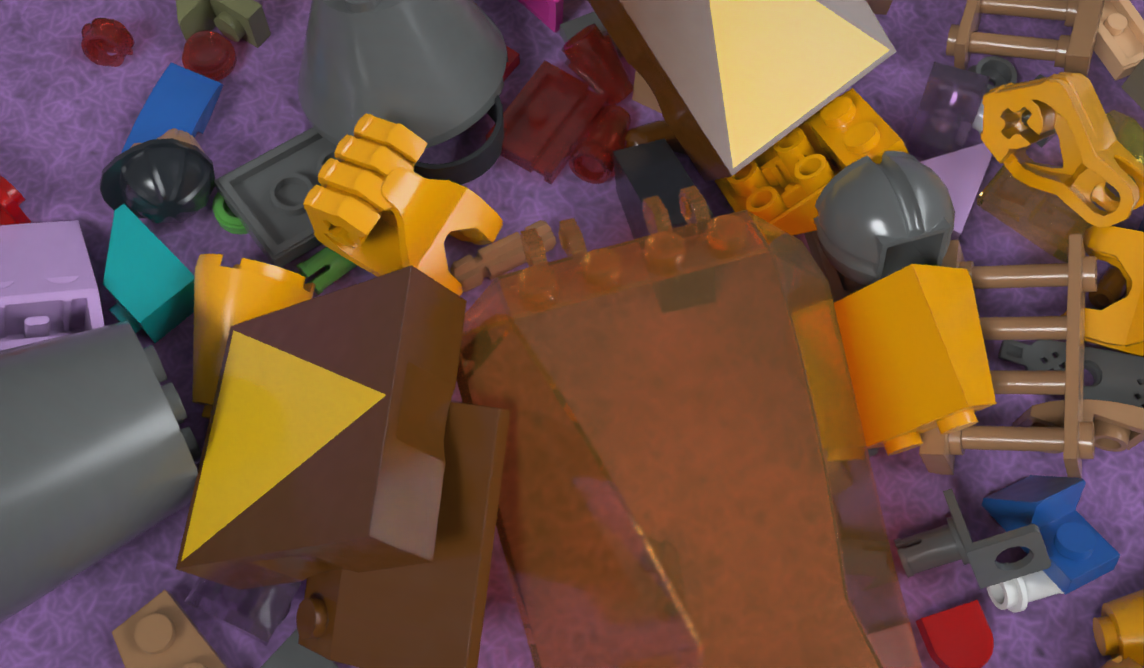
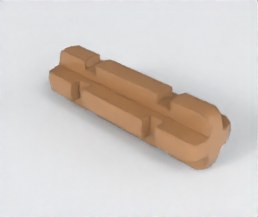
(498, 257)

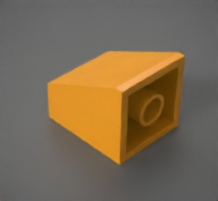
(915, 355)

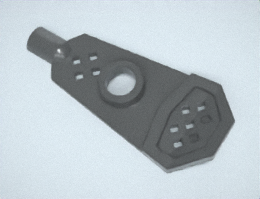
(1113, 372)

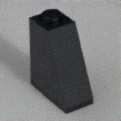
(649, 172)

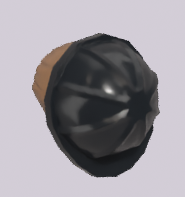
(160, 178)

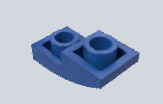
(177, 101)

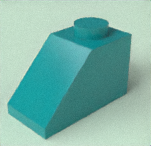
(146, 278)

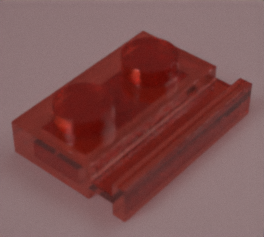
(547, 120)

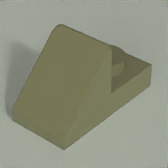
(232, 17)

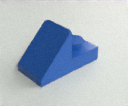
(1073, 545)

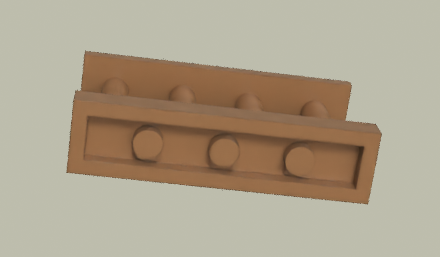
(1069, 52)
(1077, 436)

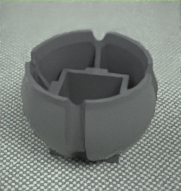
(884, 217)

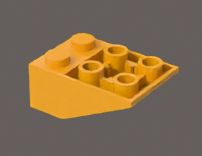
(793, 172)

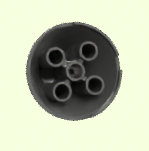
(402, 62)

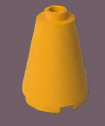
(230, 297)

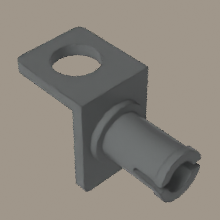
(954, 543)

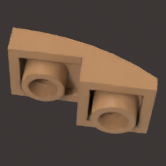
(1115, 423)

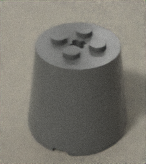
(84, 456)

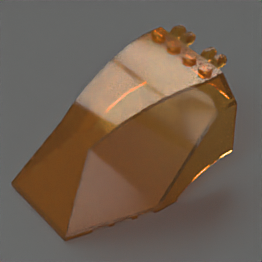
(683, 454)

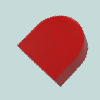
(958, 636)

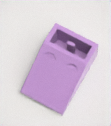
(45, 283)

